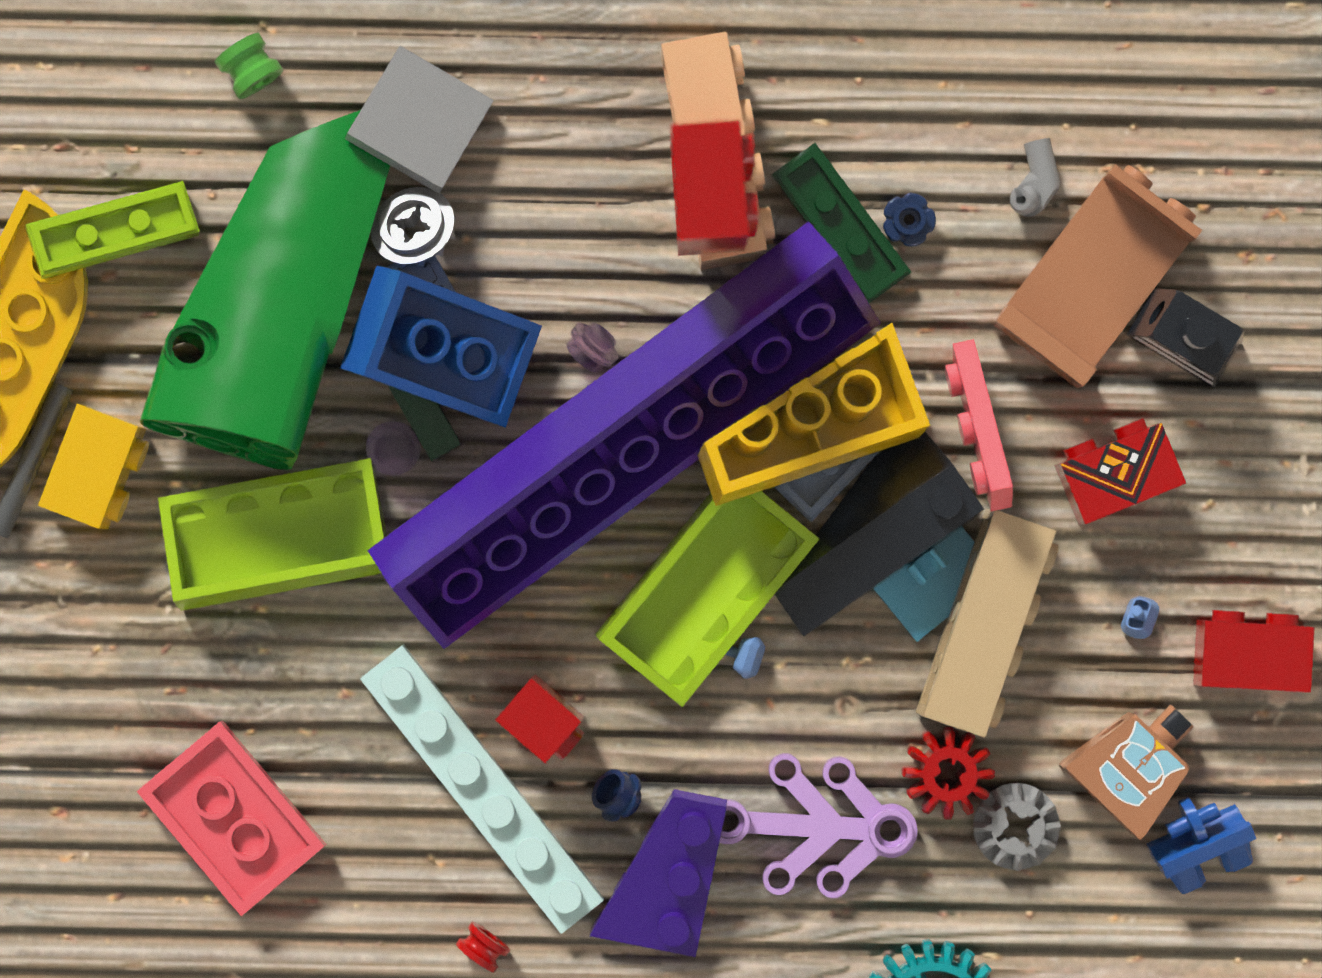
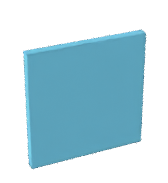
(927, 587)

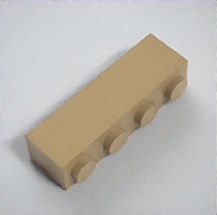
(987, 623)

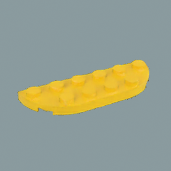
(35, 324)

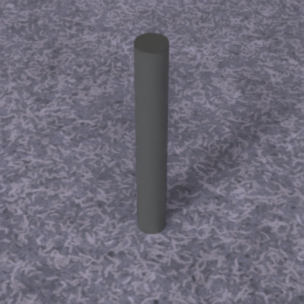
(32, 456)

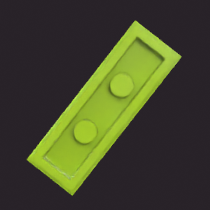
(112, 230)

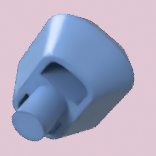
(1140, 617)
(747, 656)

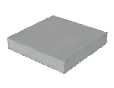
(419, 119)

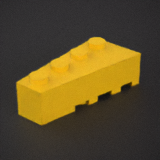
(833, 417)

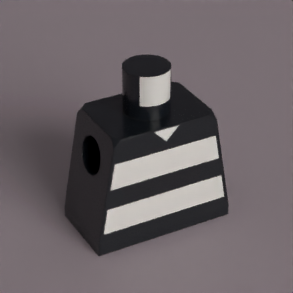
(1187, 334)

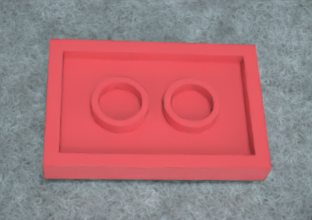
(231, 818)

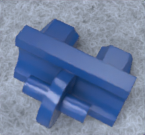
(1201, 837)

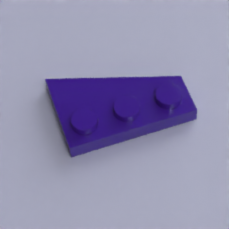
(669, 880)

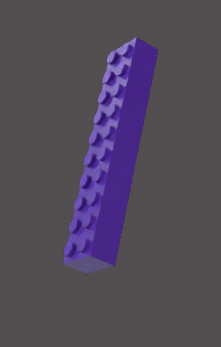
(624, 435)

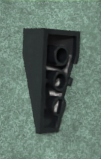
(886, 521)

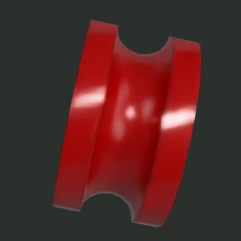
(482, 947)

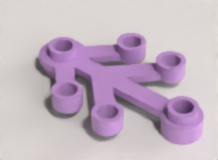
(825, 827)

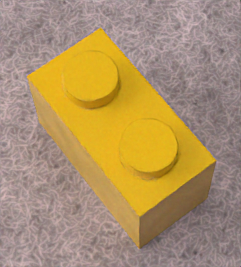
(94, 468)

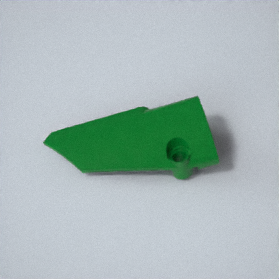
(271, 301)

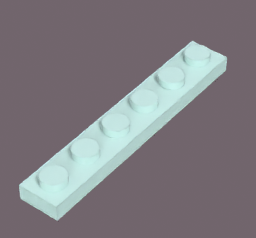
(482, 789)

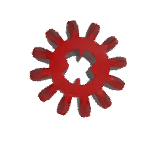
(966, 776)

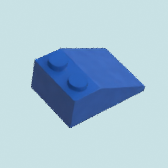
(440, 346)

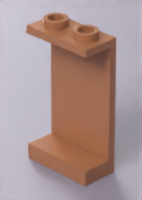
(1097, 274)

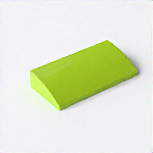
(272, 534)
(705, 591)

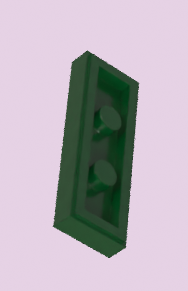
(841, 220)

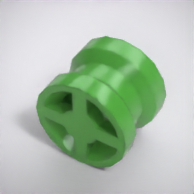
(249, 65)

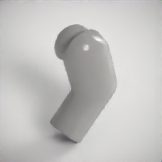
(1040, 183)

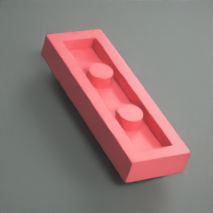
(979, 426)

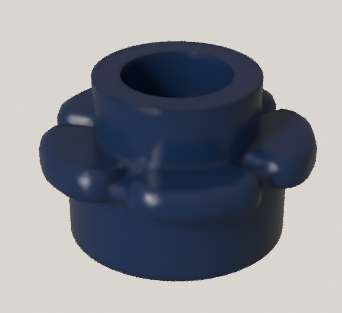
(898, 230)
(617, 794)

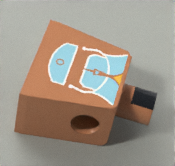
(1132, 767)

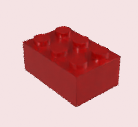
(709, 187)

